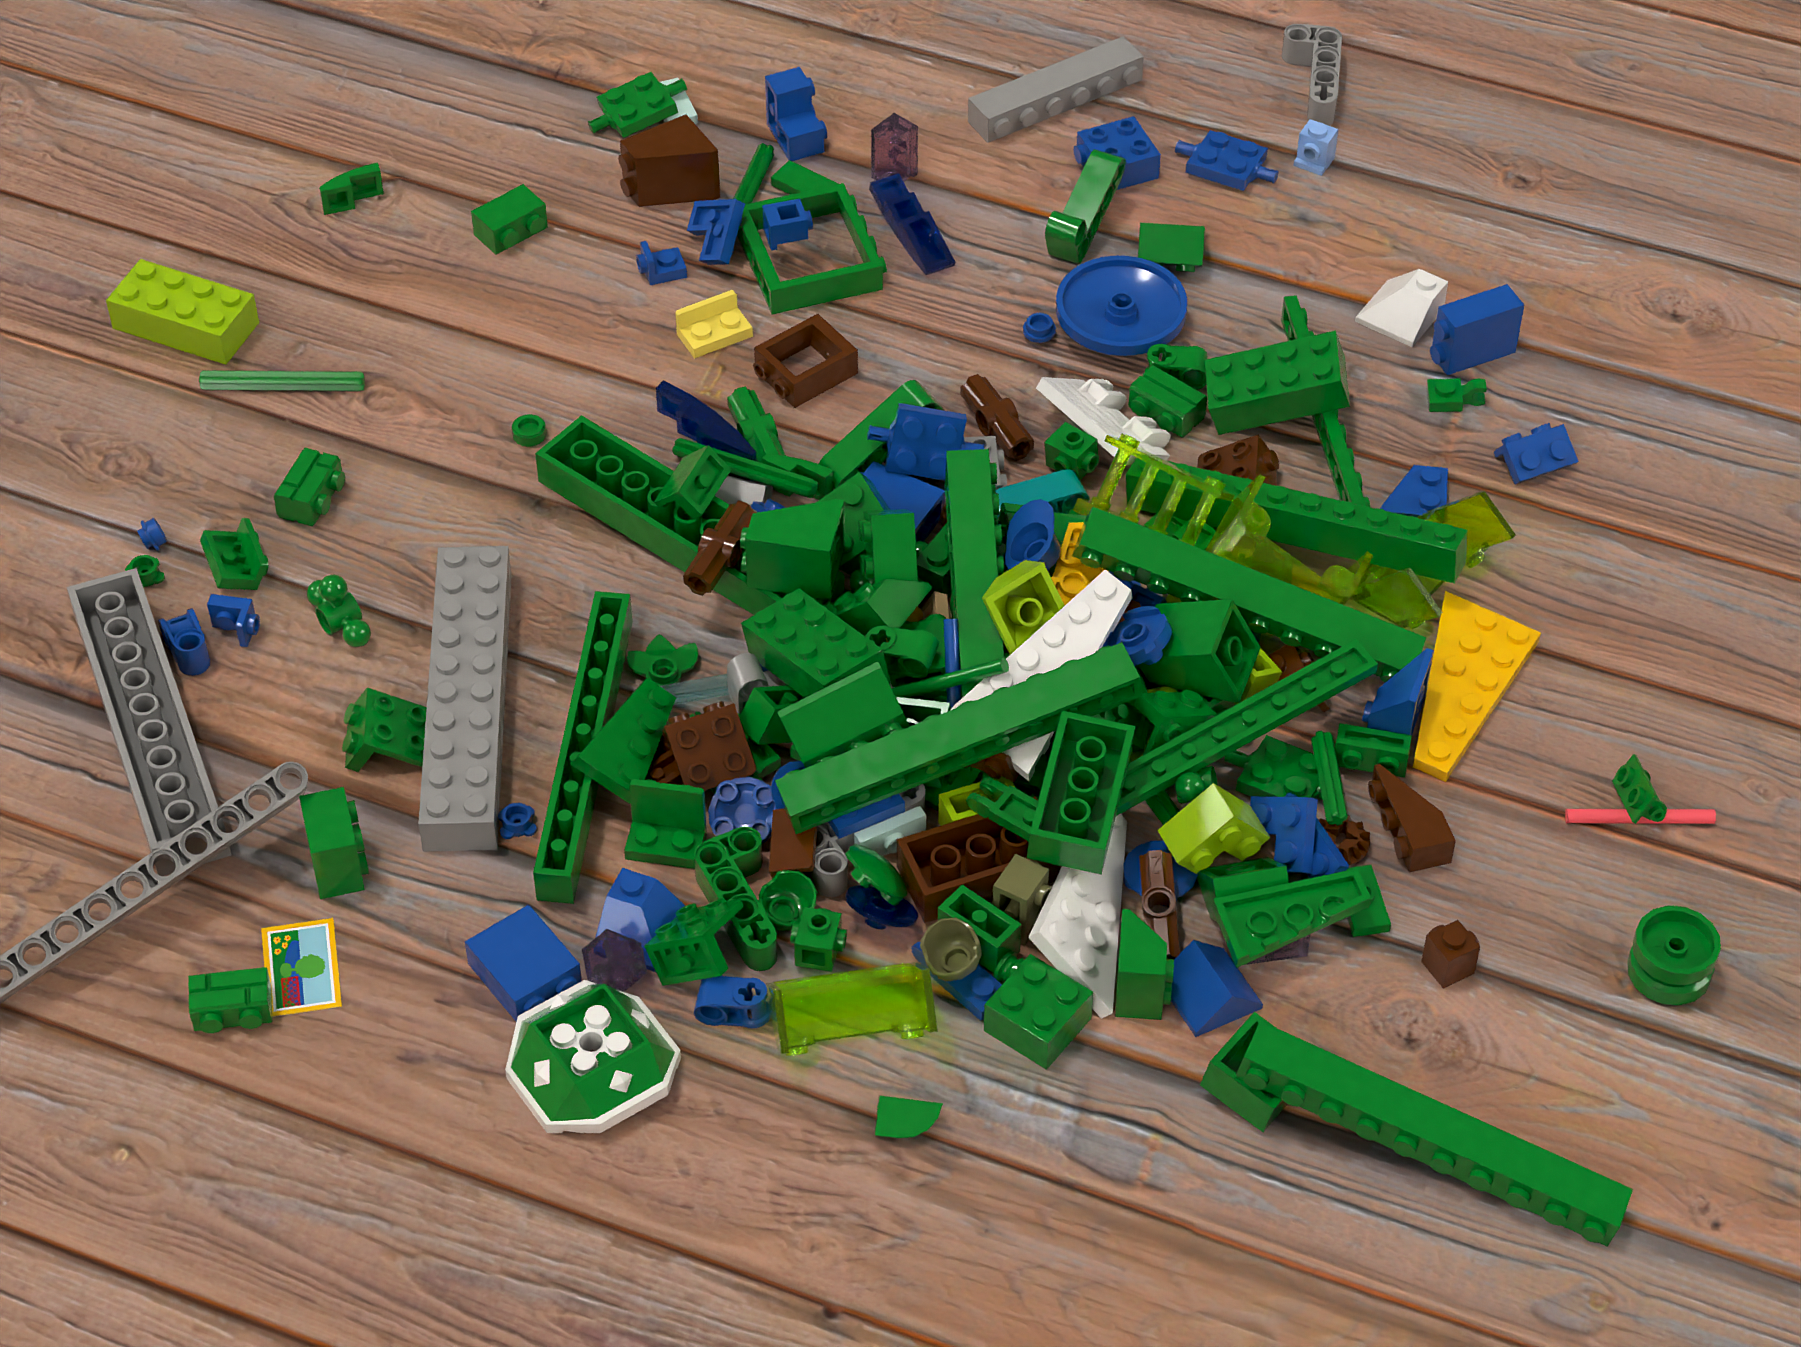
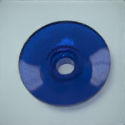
(879, 912)

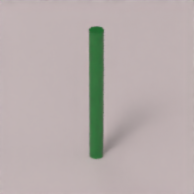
(952, 679)

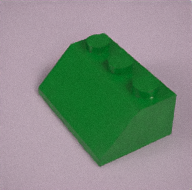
(879, 604)
(843, 716)

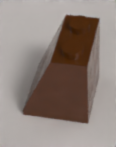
(669, 165)

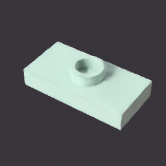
(884, 835)

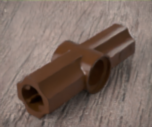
(997, 417)
(718, 549)
(1159, 889)

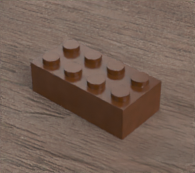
(955, 854)

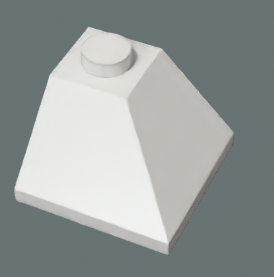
(1405, 306)

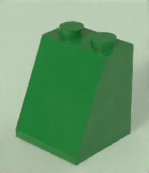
(795, 548)
(1207, 650)

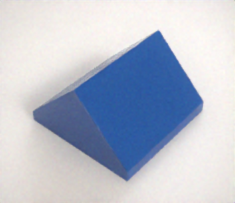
(1210, 988)

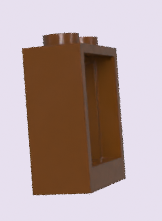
(839, 365)

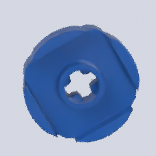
(1142, 634)

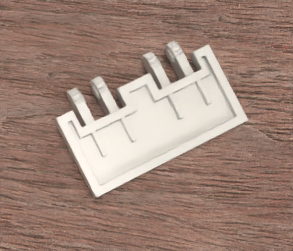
(1097, 412)

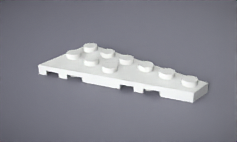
(1069, 635)
(1082, 923)

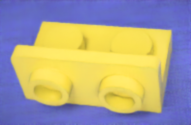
(712, 324)

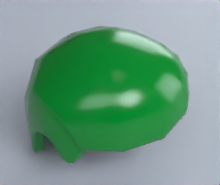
(786, 897)

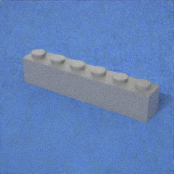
(1055, 89)

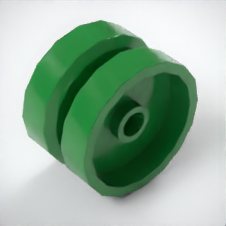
(1673, 955)

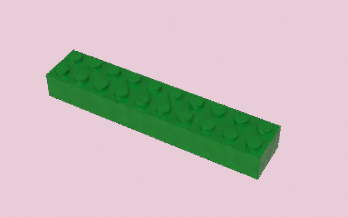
(620, 489)

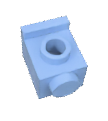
(1316, 147)

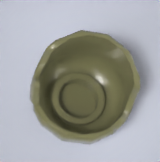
(951, 949)

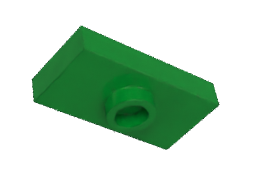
(1375, 917)

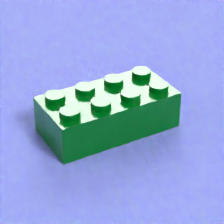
(1277, 383)
(808, 644)
(1081, 792)

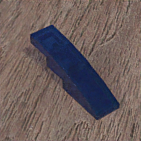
(911, 224)
(701, 422)

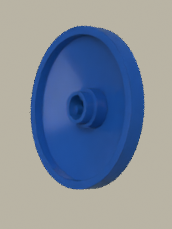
(1121, 305)

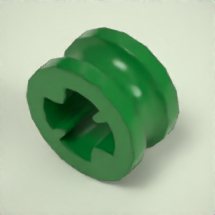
(1007, 966)

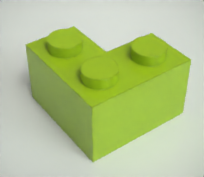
(1210, 826)

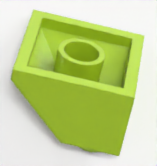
(1022, 602)

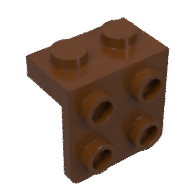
(1243, 459)
(710, 746)

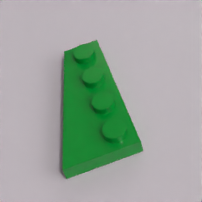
(627, 740)
(1284, 913)

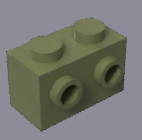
(1022, 892)

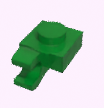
(1450, 395)

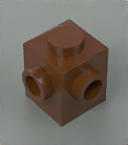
(1450, 953)

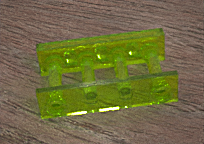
(1129, 446)

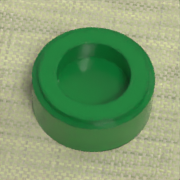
(529, 430)

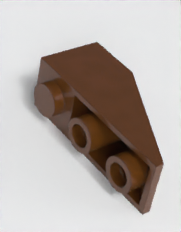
(1416, 825)

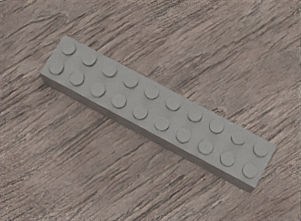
(466, 700)
(144, 710)

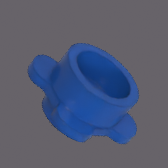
(517, 813)

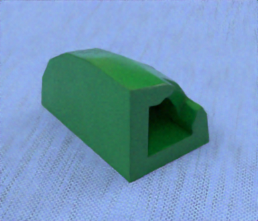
(904, 1116)

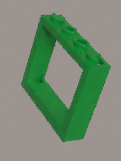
(821, 286)

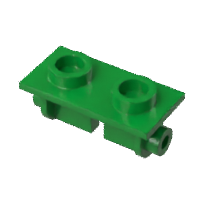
(1637, 792)

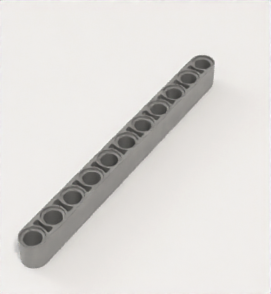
(152, 883)

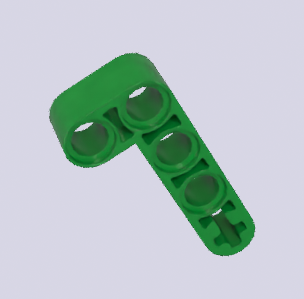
(1073, 230)
(855, 452)
(721, 873)

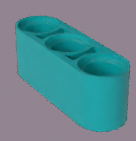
(1057, 488)

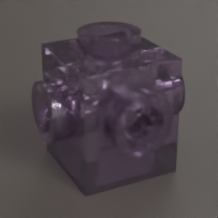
(614, 960)

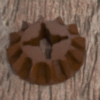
(1357, 839)

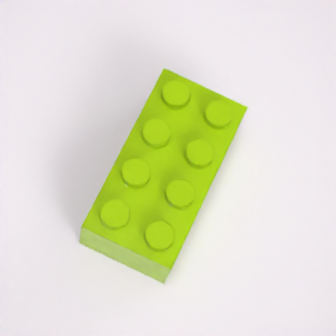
(183, 311)

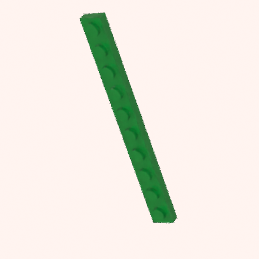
(1330, 432)
(1245, 722)

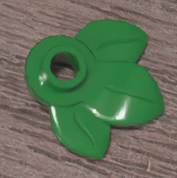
(663, 661)

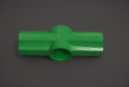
(753, 423)

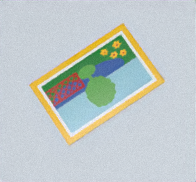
(302, 966)

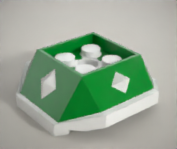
(586, 1089)

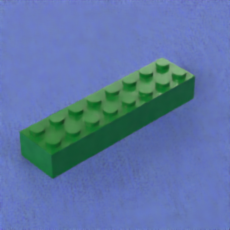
(973, 554)

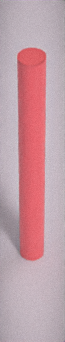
(1621, 816)

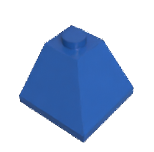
(1401, 697)
(637, 908)

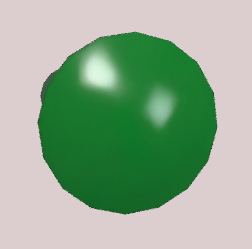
(877, 871)

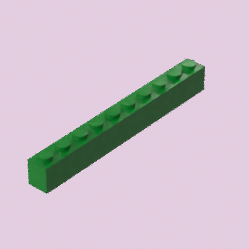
(1325, 524)
(1263, 601)
(591, 706)
(957, 737)
(1435, 1134)

